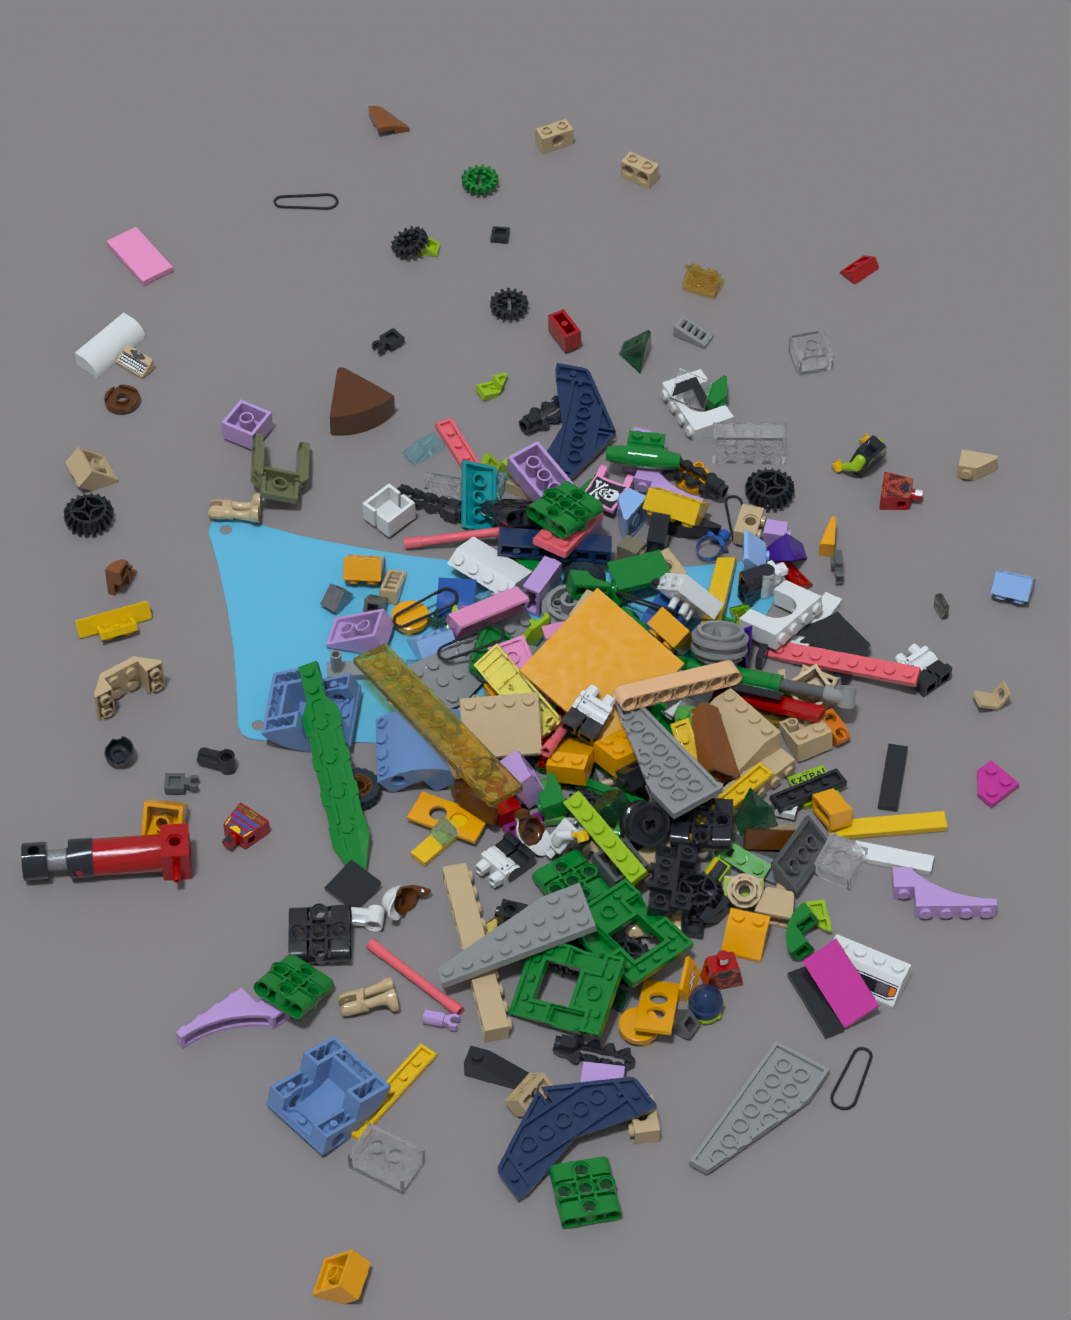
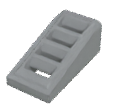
(684, 325)

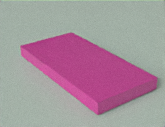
(841, 983)

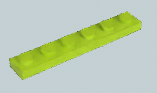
(605, 838)

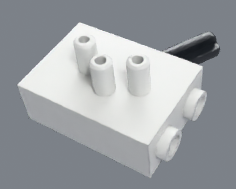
(688, 595)

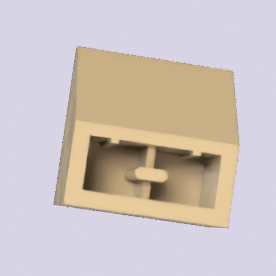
(806, 737)

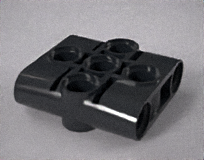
(508, 512)
(721, 833)
(335, 947)

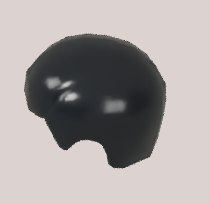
(119, 752)

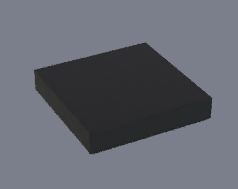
(352, 885)

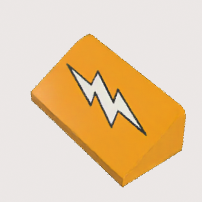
(689, 979)

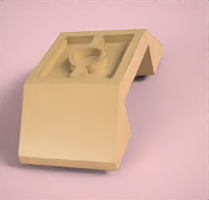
(125, 678)

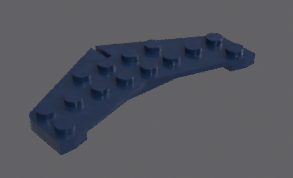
(584, 420)
(573, 1112)

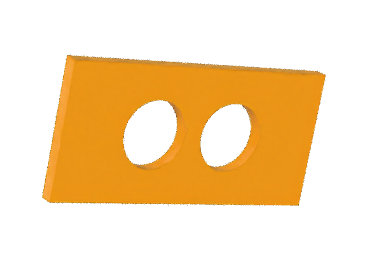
(427, 802)
(661, 1025)

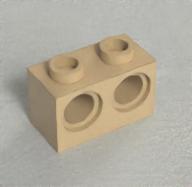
(639, 170)
(523, 1094)

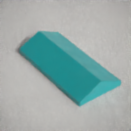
(477, 486)

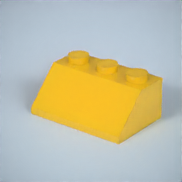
(680, 507)

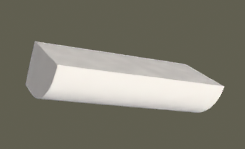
(106, 346)

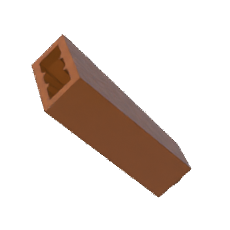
(713, 743)

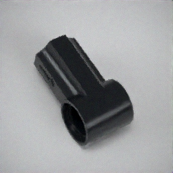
(221, 760)

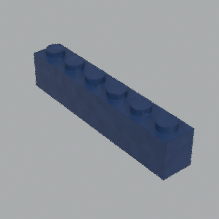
(519, 544)

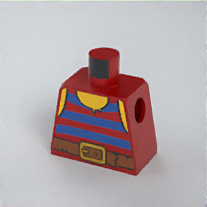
(244, 827)

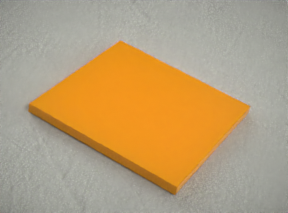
(600, 649)

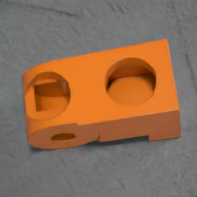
(839, 732)

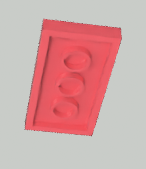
(563, 547)

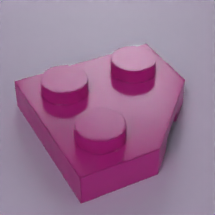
(994, 784)

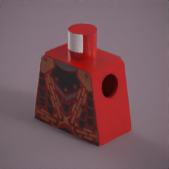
(898, 492)
(721, 971)

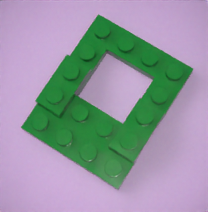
(616, 910)
(591, 997)

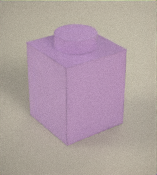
(774, 530)

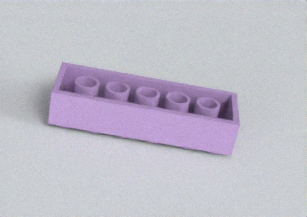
(537, 471)

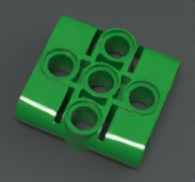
(564, 509)
(568, 871)
(293, 986)
(596, 1177)

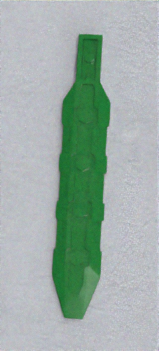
(334, 771)

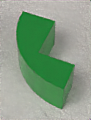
(799, 923)

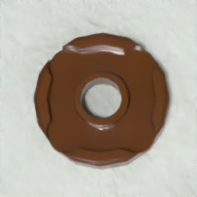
(122, 407)

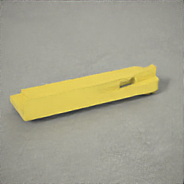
(506, 679)

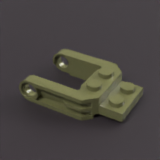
(279, 483)

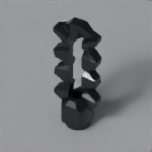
(534, 419)
(713, 486)
(446, 507)
(567, 1047)

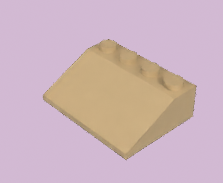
(505, 722)
(748, 731)

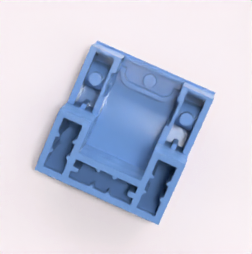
(287, 704)
(407, 756)
(328, 1095)

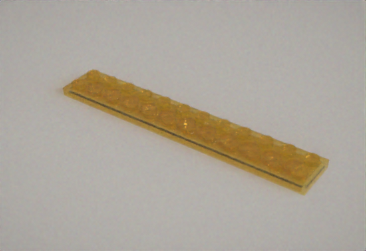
(438, 725)

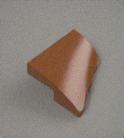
(386, 121)

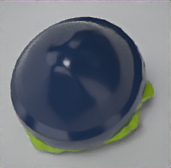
(706, 1003)

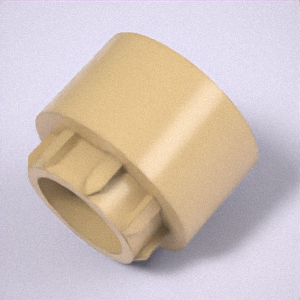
(748, 881)

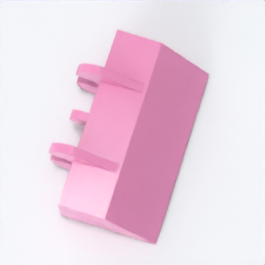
(492, 609)

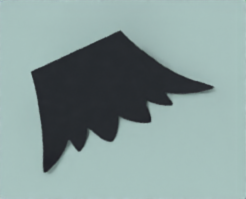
(836, 635)

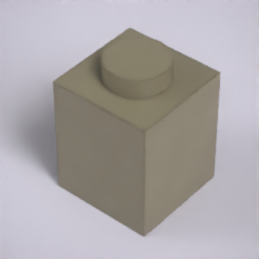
(630, 547)

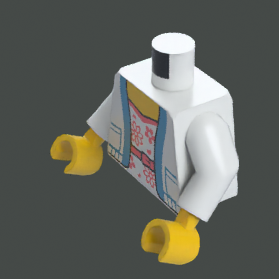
(566, 837)

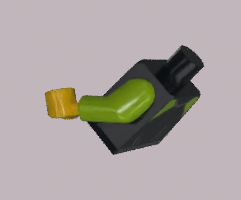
(864, 458)

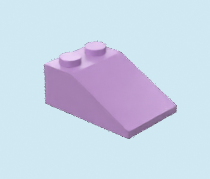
(360, 631)

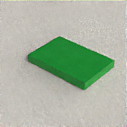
(637, 571)

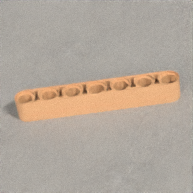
(677, 685)

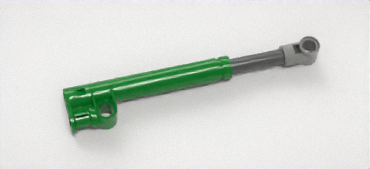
(843, 695)

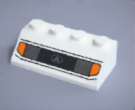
(881, 973)

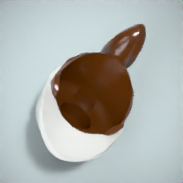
(531, 831)
(401, 899)

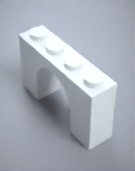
(696, 424)
(776, 631)

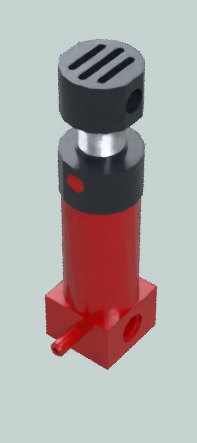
(94, 857)

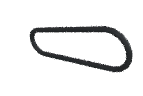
(306, 195)
(728, 516)
(622, 595)
(430, 614)
(473, 650)
(843, 1073)

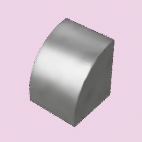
(336, 598)
(374, 602)
(684, 1023)

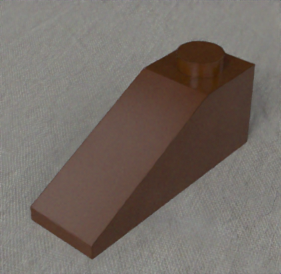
(472, 802)

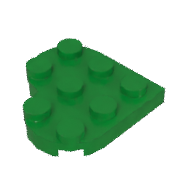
(485, 637)

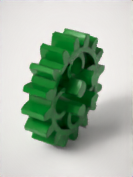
(489, 180)

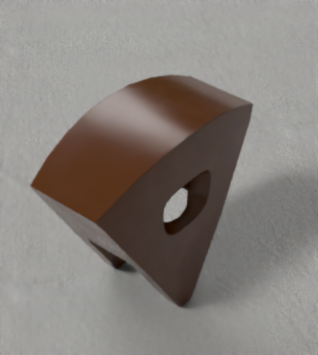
(358, 404)

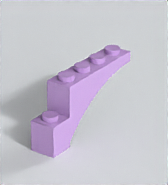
(937, 902)
(233, 1012)

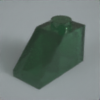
(611, 804)

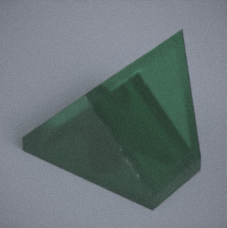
(637, 350)
(754, 813)

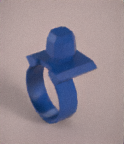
(723, 536)

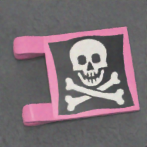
(608, 490)

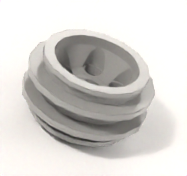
(558, 604)
(719, 642)

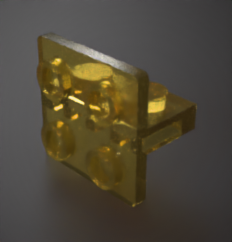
(702, 281)

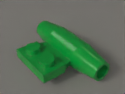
(644, 451)

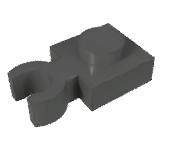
(837, 564)
(178, 783)

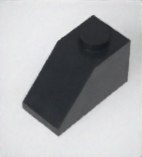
(659, 532)

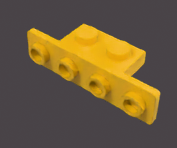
(114, 622)

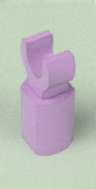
(440, 1019)

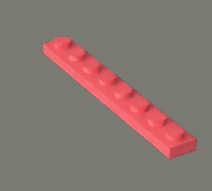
(846, 663)

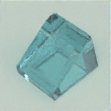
(443, 831)

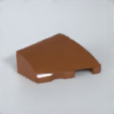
(117, 574)

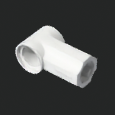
(369, 917)

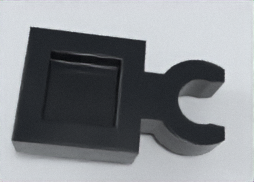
(390, 340)

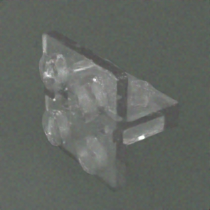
(442, 485)

